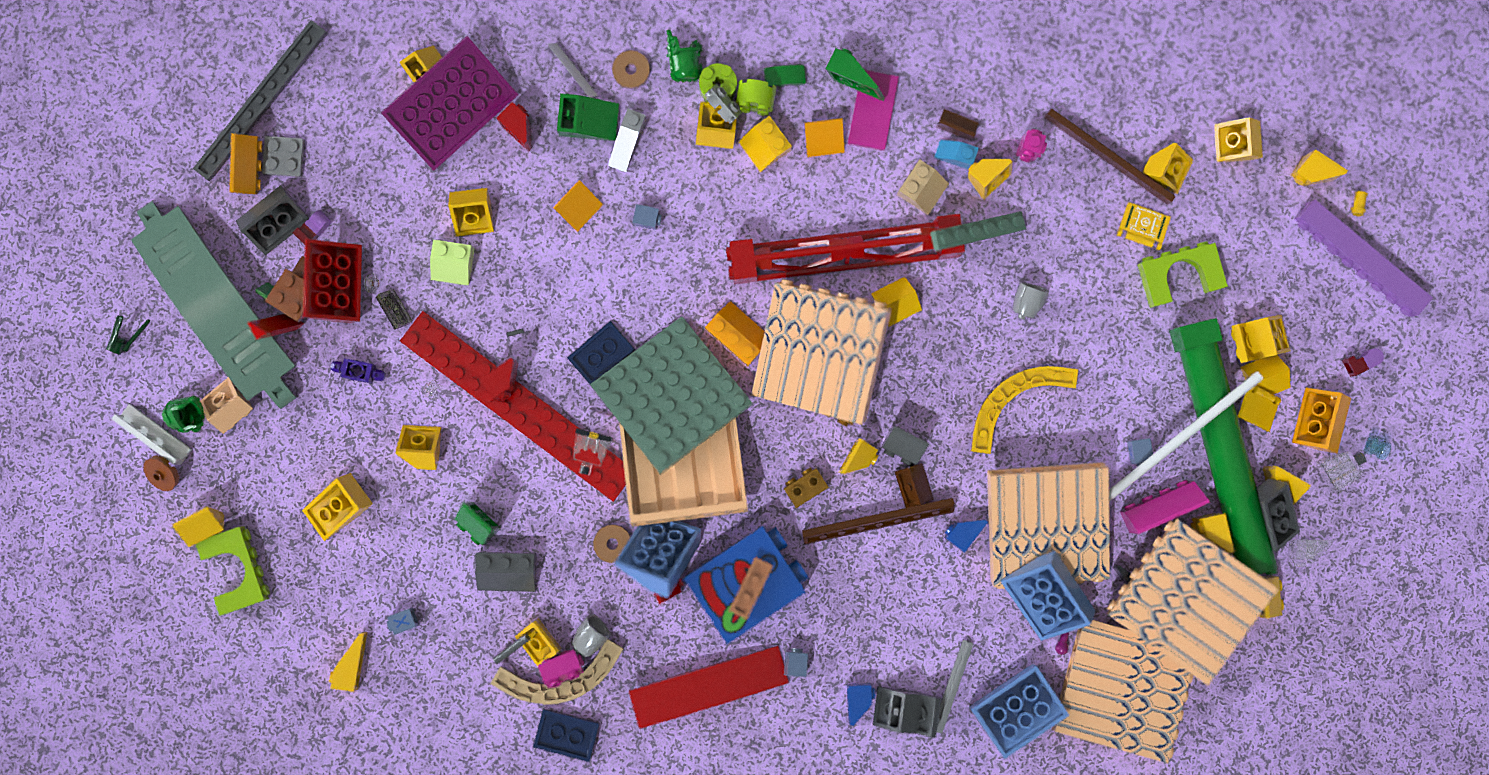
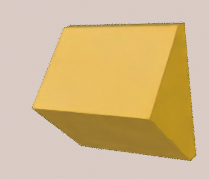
(901, 299)
(1274, 373)
(199, 525)
(542, 643)

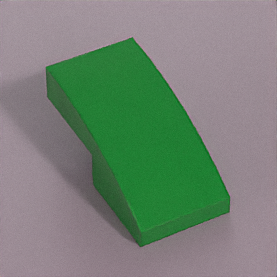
(785, 75)

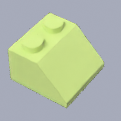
(451, 262)

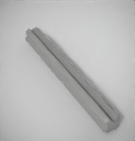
(953, 683)

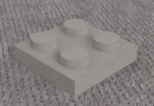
(283, 156)

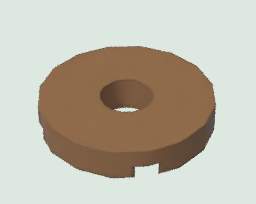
(631, 80)
(601, 538)

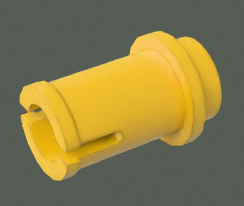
(1359, 203)

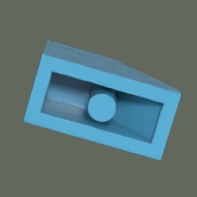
(956, 153)

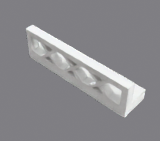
(153, 435)

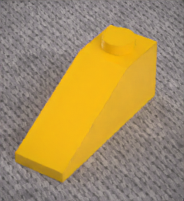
(348, 670)

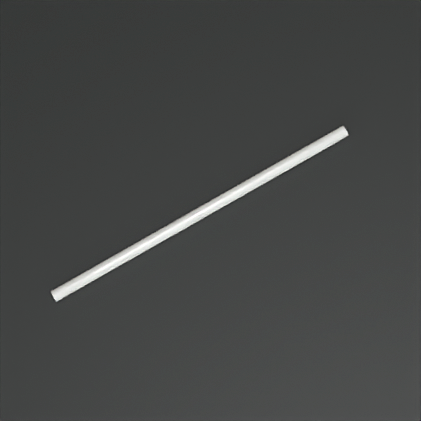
(1184, 435)

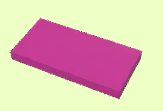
(873, 116)

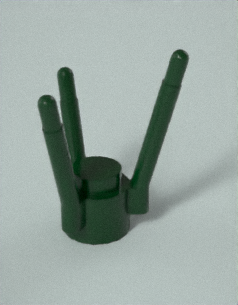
(116, 343)

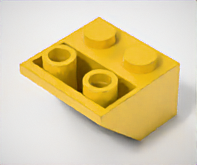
(420, 61)

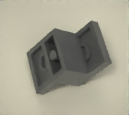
(906, 712)

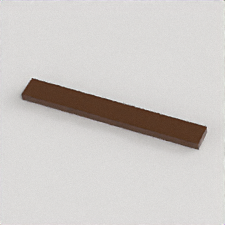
(1109, 156)
(878, 521)

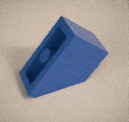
(964, 533)
(859, 700)

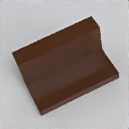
(957, 125)
(914, 485)

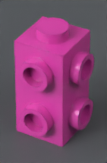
(1031, 145)
(561, 668)

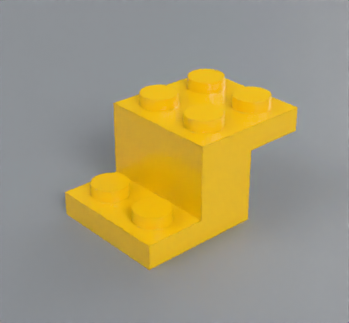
(1260, 338)

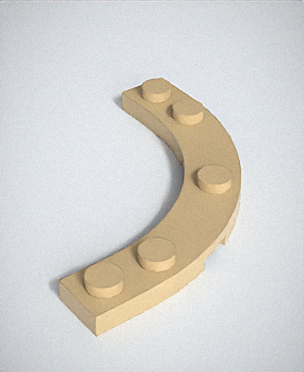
(569, 689)

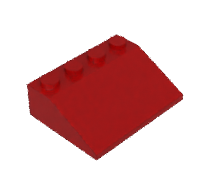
(332, 281)

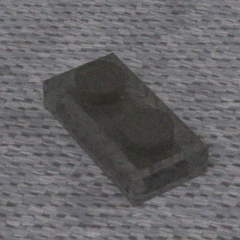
(394, 309)

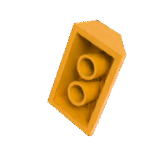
(245, 164)
(737, 333)
(1321, 420)

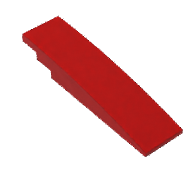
(708, 687)

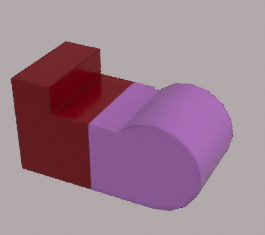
(313, 227)
(1368, 360)

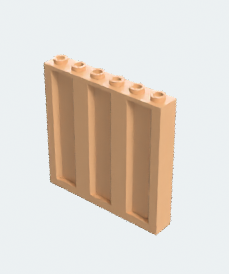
(697, 486)

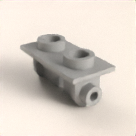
(718, 96)

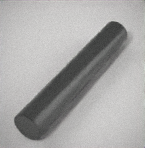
(512, 648)

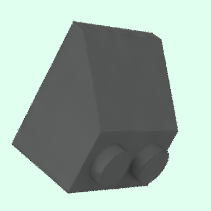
(904, 446)

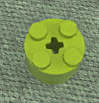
(718, 73)
(755, 96)

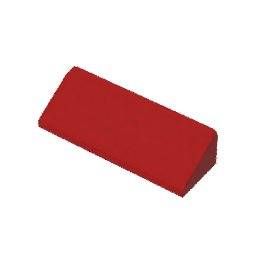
(273, 326)

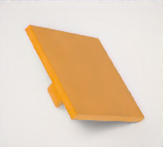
(824, 137)
(578, 205)

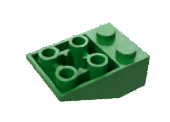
(587, 118)

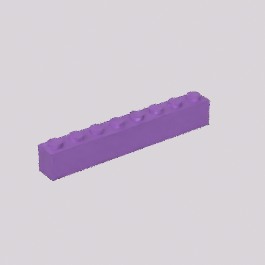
(1363, 258)

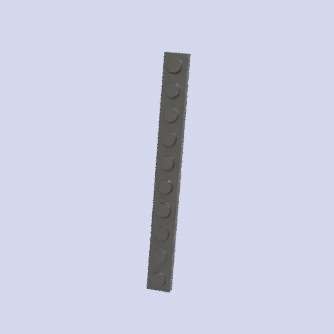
(261, 99)

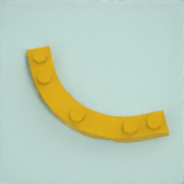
(1006, 391)

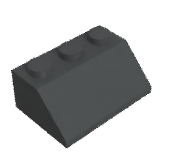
(272, 220)
(1278, 512)
(505, 571)

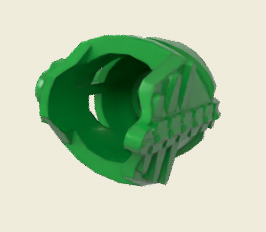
(684, 61)
(182, 413)

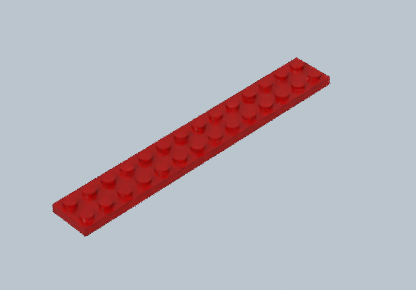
(521, 410)

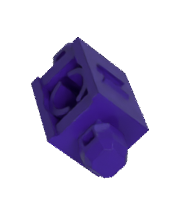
(345, 370)

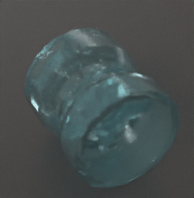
(1376, 447)

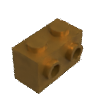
(806, 487)

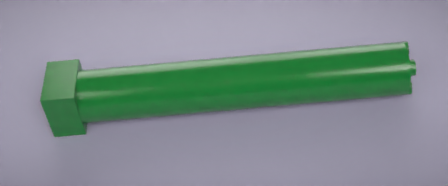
(1225, 445)

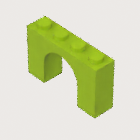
(1203, 259)
(252, 588)

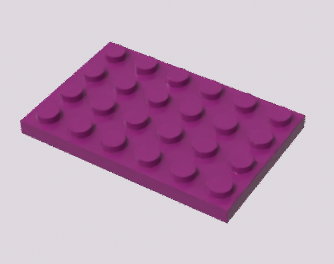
(449, 103)

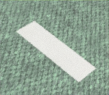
(572, 69)

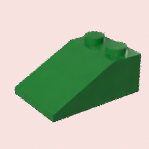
(848, 72)
(476, 522)

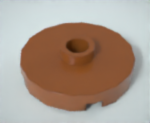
(161, 473)

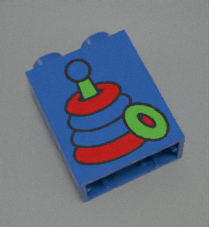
(721, 577)

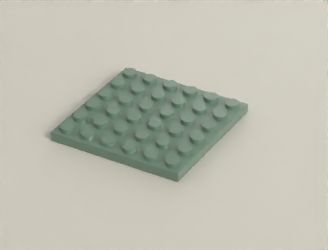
(671, 395)

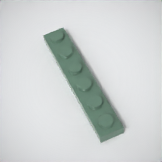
(978, 231)

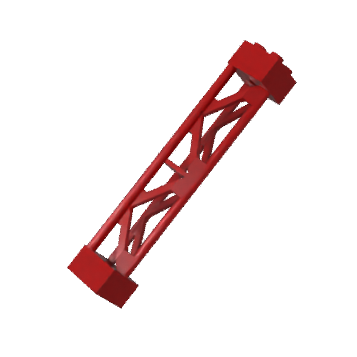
(745, 259)

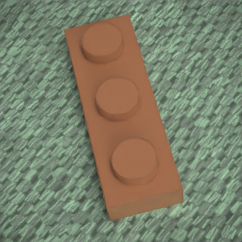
(750, 588)

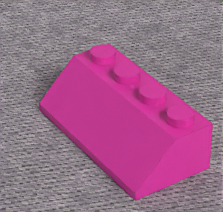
(1163, 507)

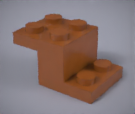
(289, 292)

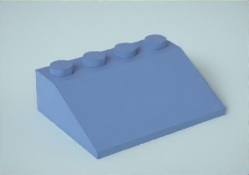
(659, 554)
(1049, 596)
(1019, 710)

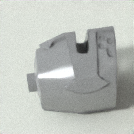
(1029, 300)
(587, 639)

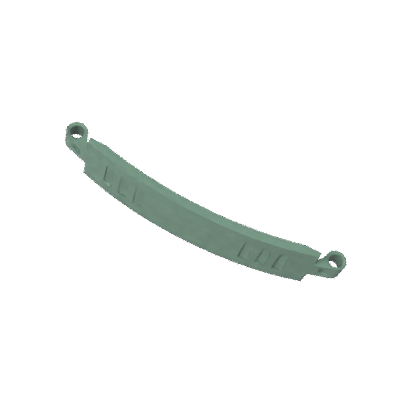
(211, 304)

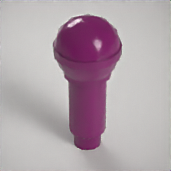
(1062, 646)

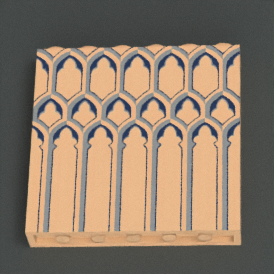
(821, 351)
(1047, 512)
(1191, 601)
(1123, 693)

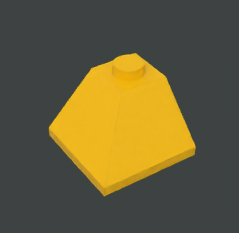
(1169, 167)
(1316, 169)
(989, 175)
(419, 446)
(859, 457)
(1297, 486)

